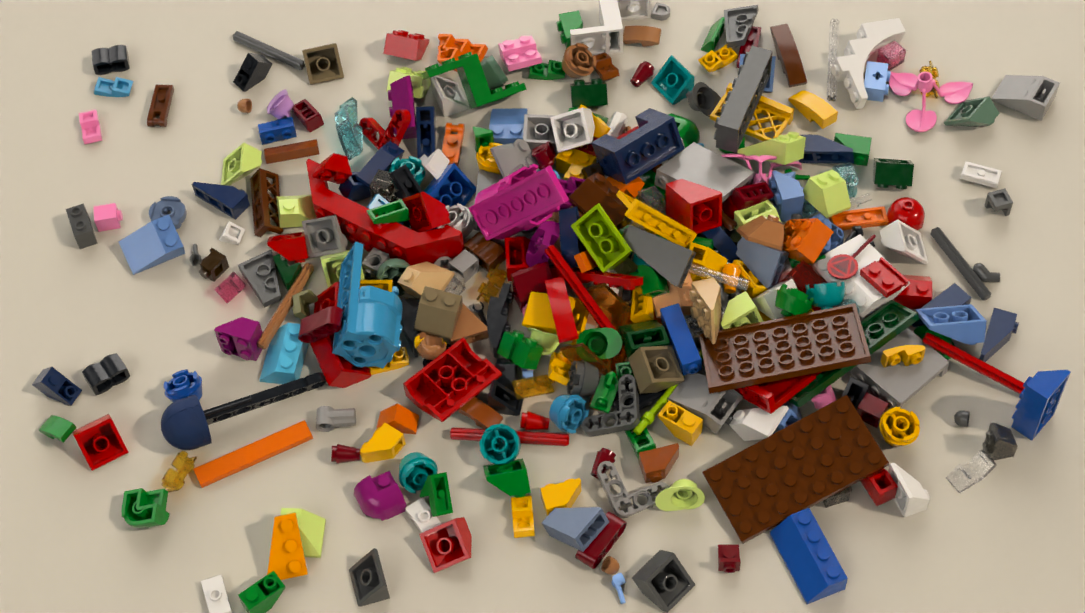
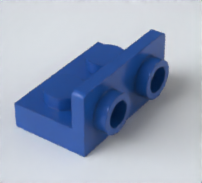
(277, 130)

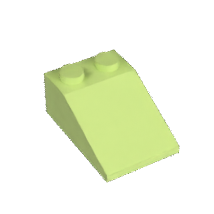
(785, 147)

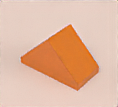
(400, 419)

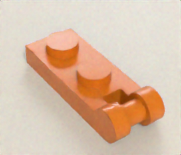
(453, 142)

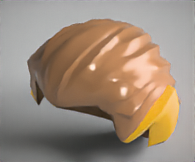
(429, 345)

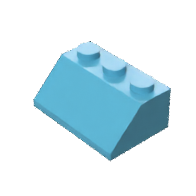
(284, 356)

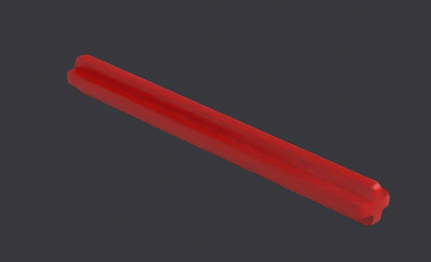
(578, 287)
(973, 363)
(525, 437)

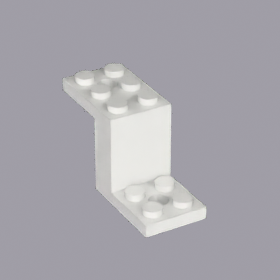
(609, 35)

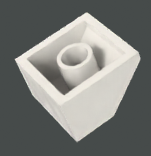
(573, 129)

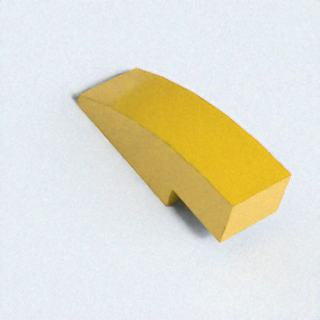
(814, 108)

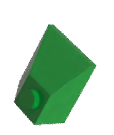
(509, 478)

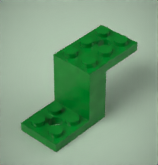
(473, 80)

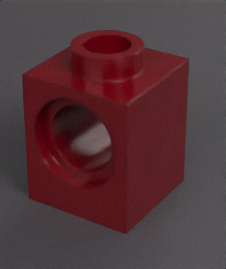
(872, 409)

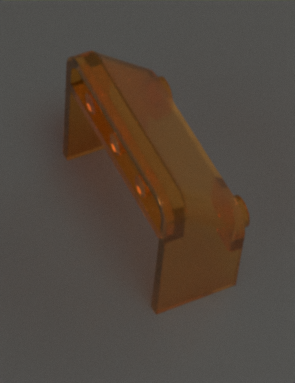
(618, 314)

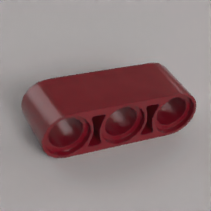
(321, 324)
(603, 542)

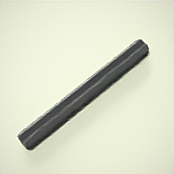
(268, 50)
(960, 263)

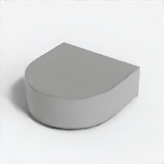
(660, 12)

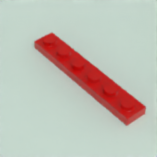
(598, 277)

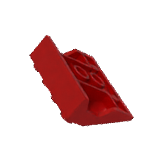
(450, 381)

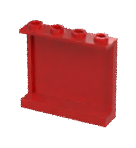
(774, 394)

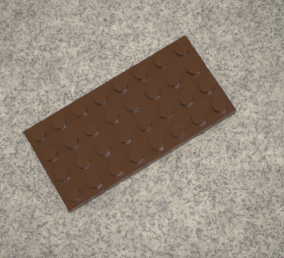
(784, 348)
(795, 468)

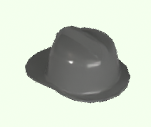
(703, 99)

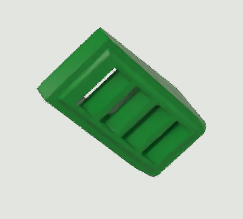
(390, 212)
(649, 445)

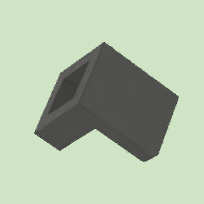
(999, 201)

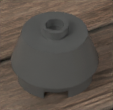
(583, 379)

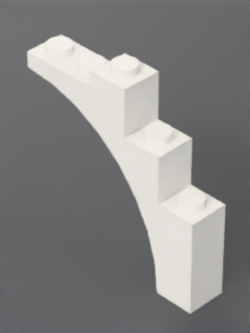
(869, 39)

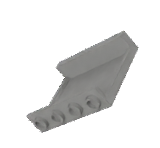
(706, 169)
(900, 382)

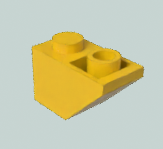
(707, 257)
(681, 422)
(383, 445)
(560, 495)

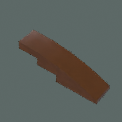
(788, 55)

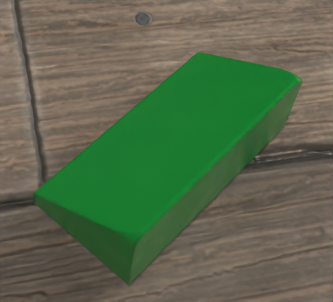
(714, 35)
(482, 137)

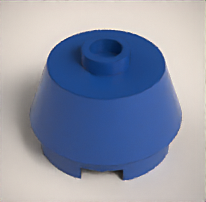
(183, 385)

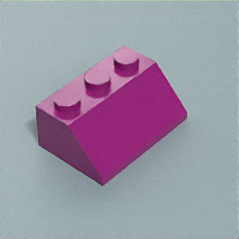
(403, 98)

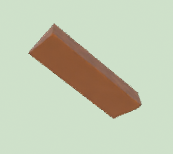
(291, 151)

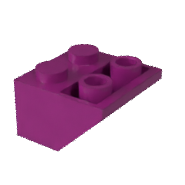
(240, 338)

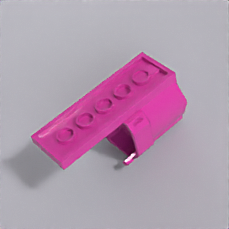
(518, 202)

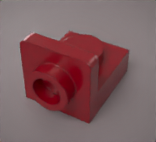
(728, 558)

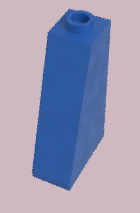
(681, 339)

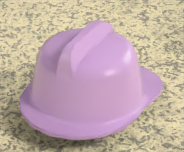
(280, 105)

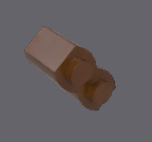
(488, 252)

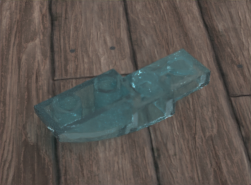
(348, 130)

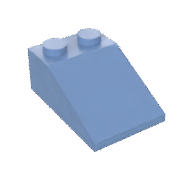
(507, 124)
(152, 245)
(956, 322)

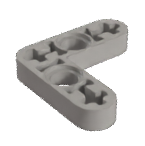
(623, 497)

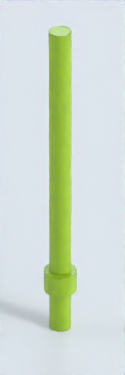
(649, 417)

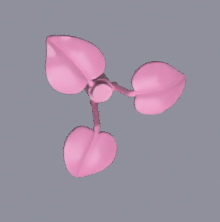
(922, 121)
(761, 177)

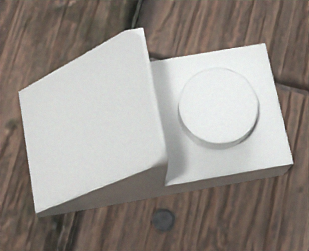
(435, 163)

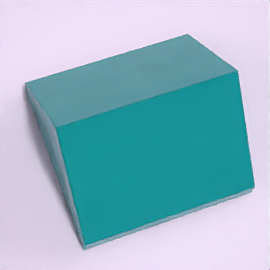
(673, 81)

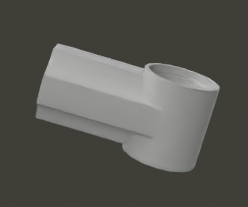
(329, 418)

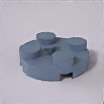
(172, 204)

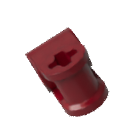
(544, 155)

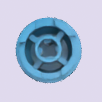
(568, 412)

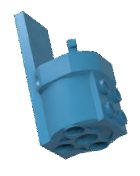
(370, 317)

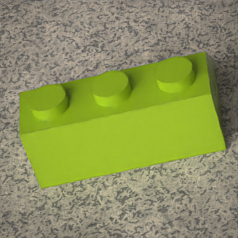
(601, 239)

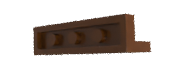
(262, 200)

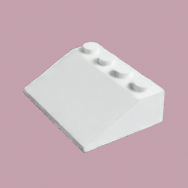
(857, 287)

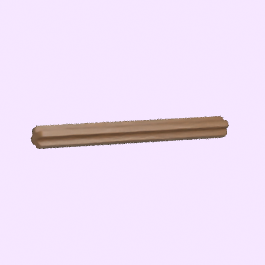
(285, 306)

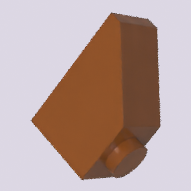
(658, 462)

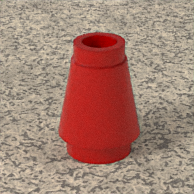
(533, 421)

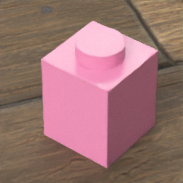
(107, 217)

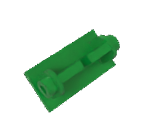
(605, 392)

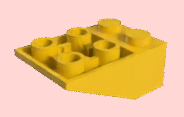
(540, 316)

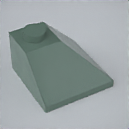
(973, 113)

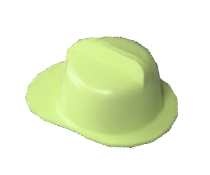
(546, 340)
(680, 496)

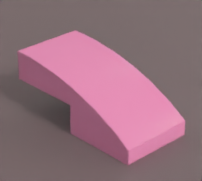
(90, 126)

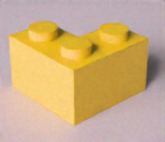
(572, 162)

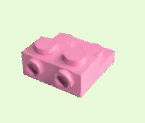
(519, 53)

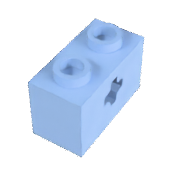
(875, 80)

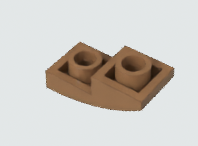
(642, 34)

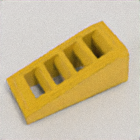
(638, 315)

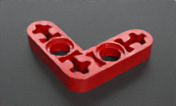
(400, 121)

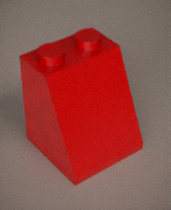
(693, 205)

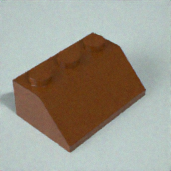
(598, 190)

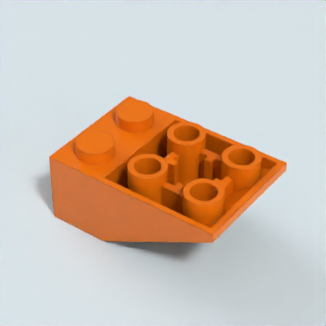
(805, 238)

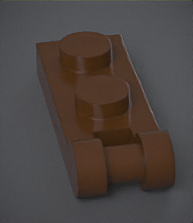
(160, 105)

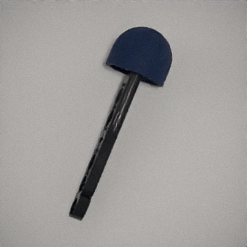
(186, 423)

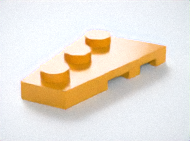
(286, 549)

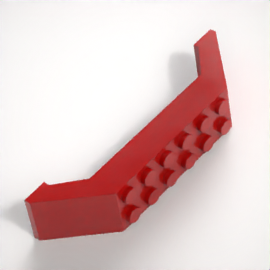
(388, 237)

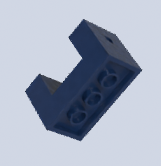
(641, 149)

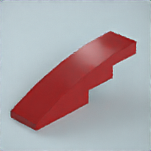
(561, 309)

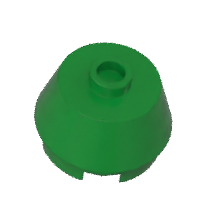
(792, 301)

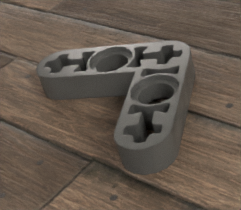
(623, 413)

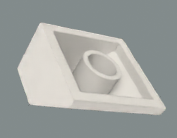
(904, 241)
(756, 422)
(910, 495)

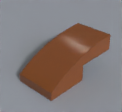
(604, 67)
(481, 413)

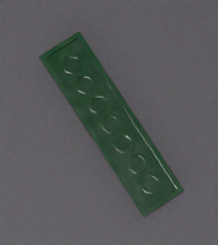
(878, 330)

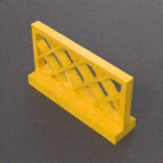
(766, 106)
(656, 221)

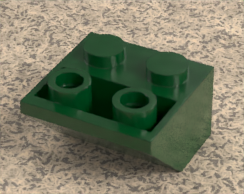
(589, 93)
(642, 335)

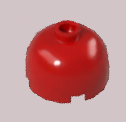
(907, 211)

